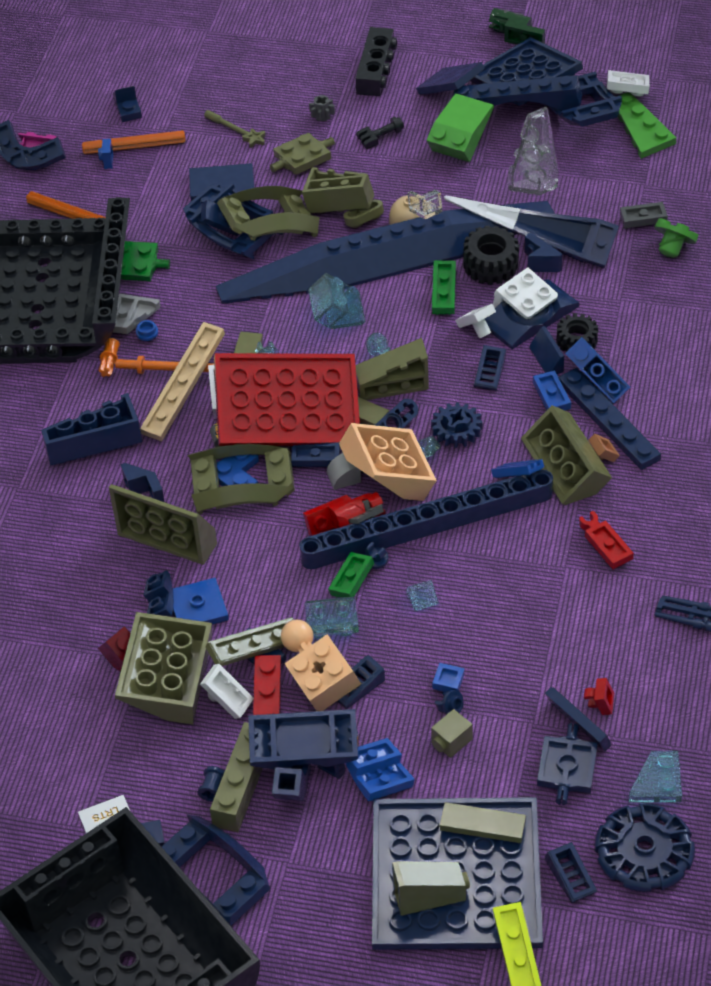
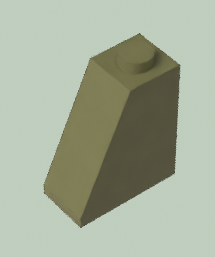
(428, 885)

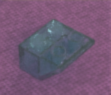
(336, 303)

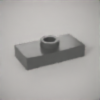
(642, 214)

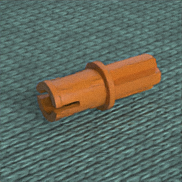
(108, 357)

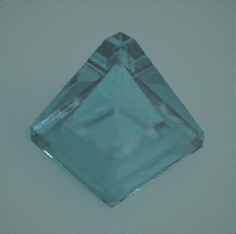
(429, 445)
(422, 595)

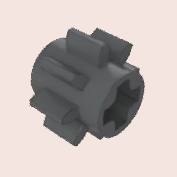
(322, 108)

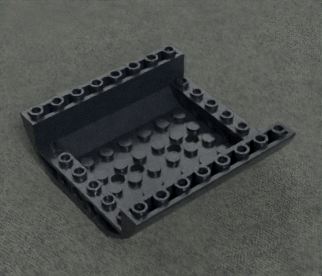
(78, 290)

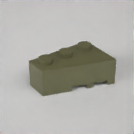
(394, 372)

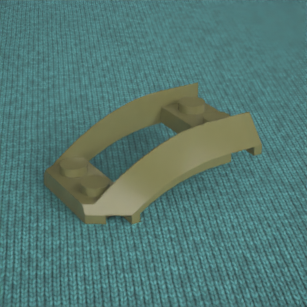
(294, 220)
(206, 483)

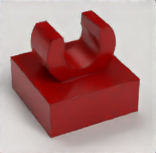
(601, 696)

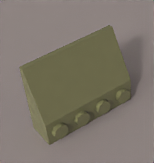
(162, 525)
(165, 666)

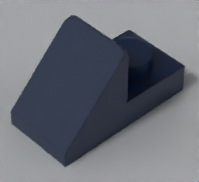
(127, 104)
(541, 255)

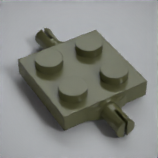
(302, 153)

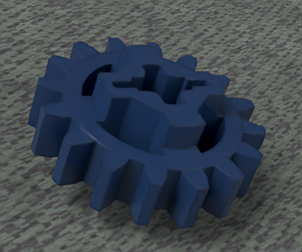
(456, 424)

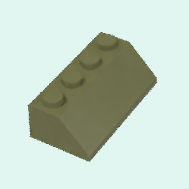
(566, 455)

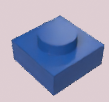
(106, 153)
(448, 677)

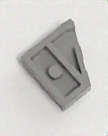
(132, 311)

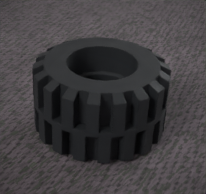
(490, 255)

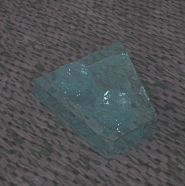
(658, 779)

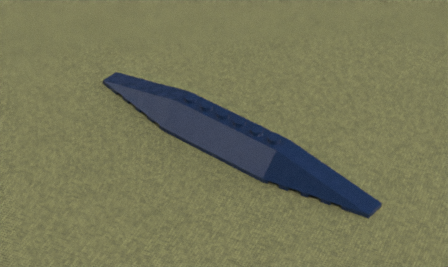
(366, 254)

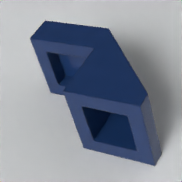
(141, 481)

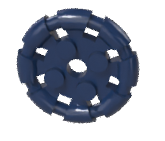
(644, 861)

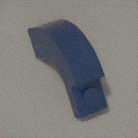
(291, 782)

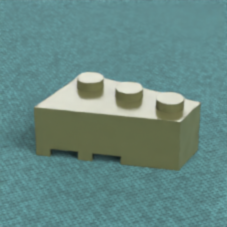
(336, 191)

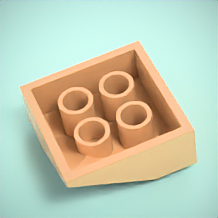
(390, 458)

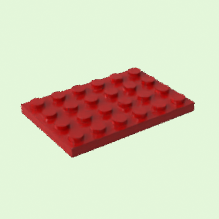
(284, 398)

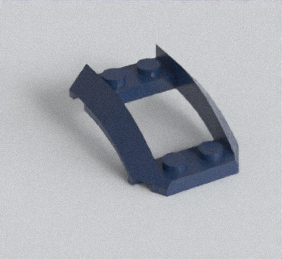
(603, 109)
(243, 244)
(246, 890)

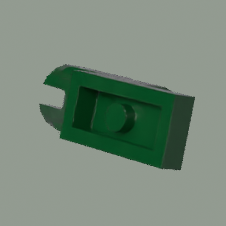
(515, 26)

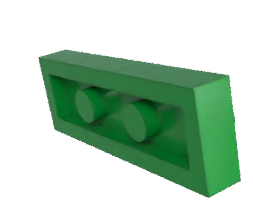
(444, 287)

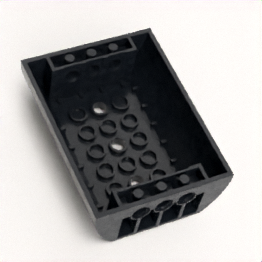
(146, 912)

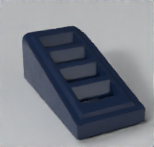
(491, 353)
(372, 673)
(569, 851)

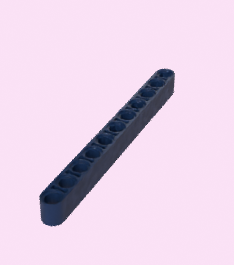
(427, 518)

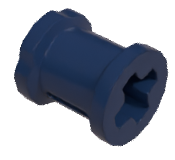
(211, 782)

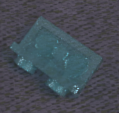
(332, 616)

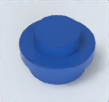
(146, 330)

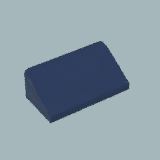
(547, 352)

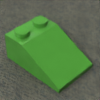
(459, 127)

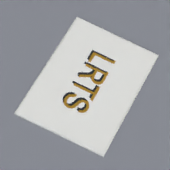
(99, 813)

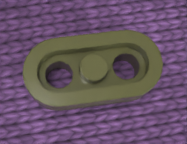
(356, 217)

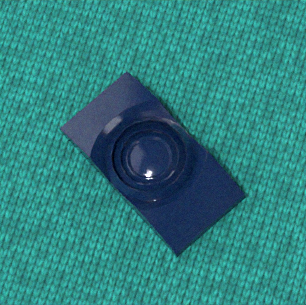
(515, 329)
(303, 739)

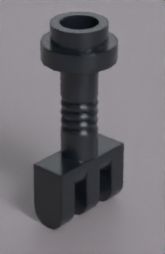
(370, 138)

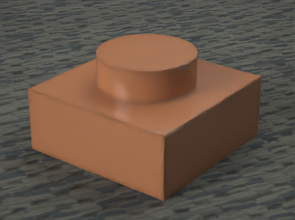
(603, 448)

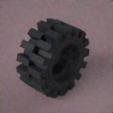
(576, 325)

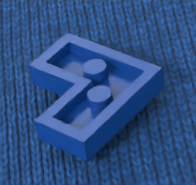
(233, 469)

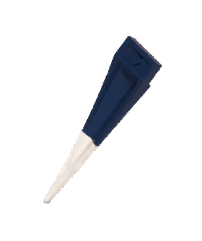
(574, 236)

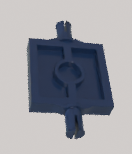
(567, 764)

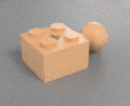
(318, 666)

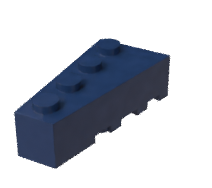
(93, 432)

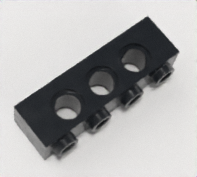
(375, 61)

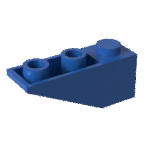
(597, 370)

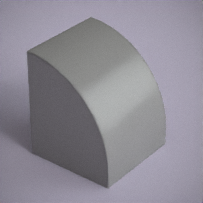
(343, 473)

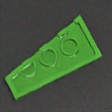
(644, 128)

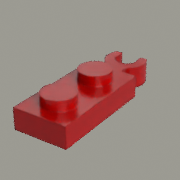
(606, 541)

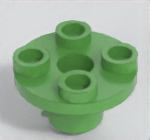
(674, 237)

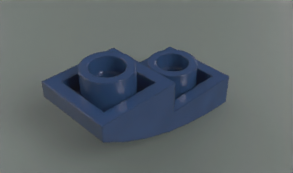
(159, 594)

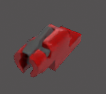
(343, 512)

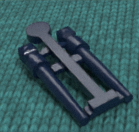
(704, 612)

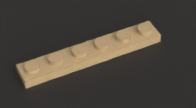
(182, 381)

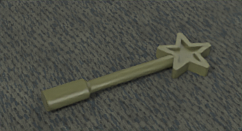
(252, 137)

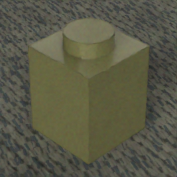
(451, 733)

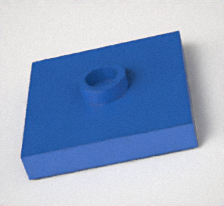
(200, 602)

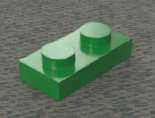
(351, 575)

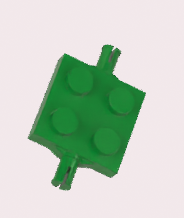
(141, 261)

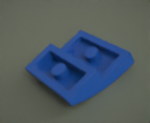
(379, 770)

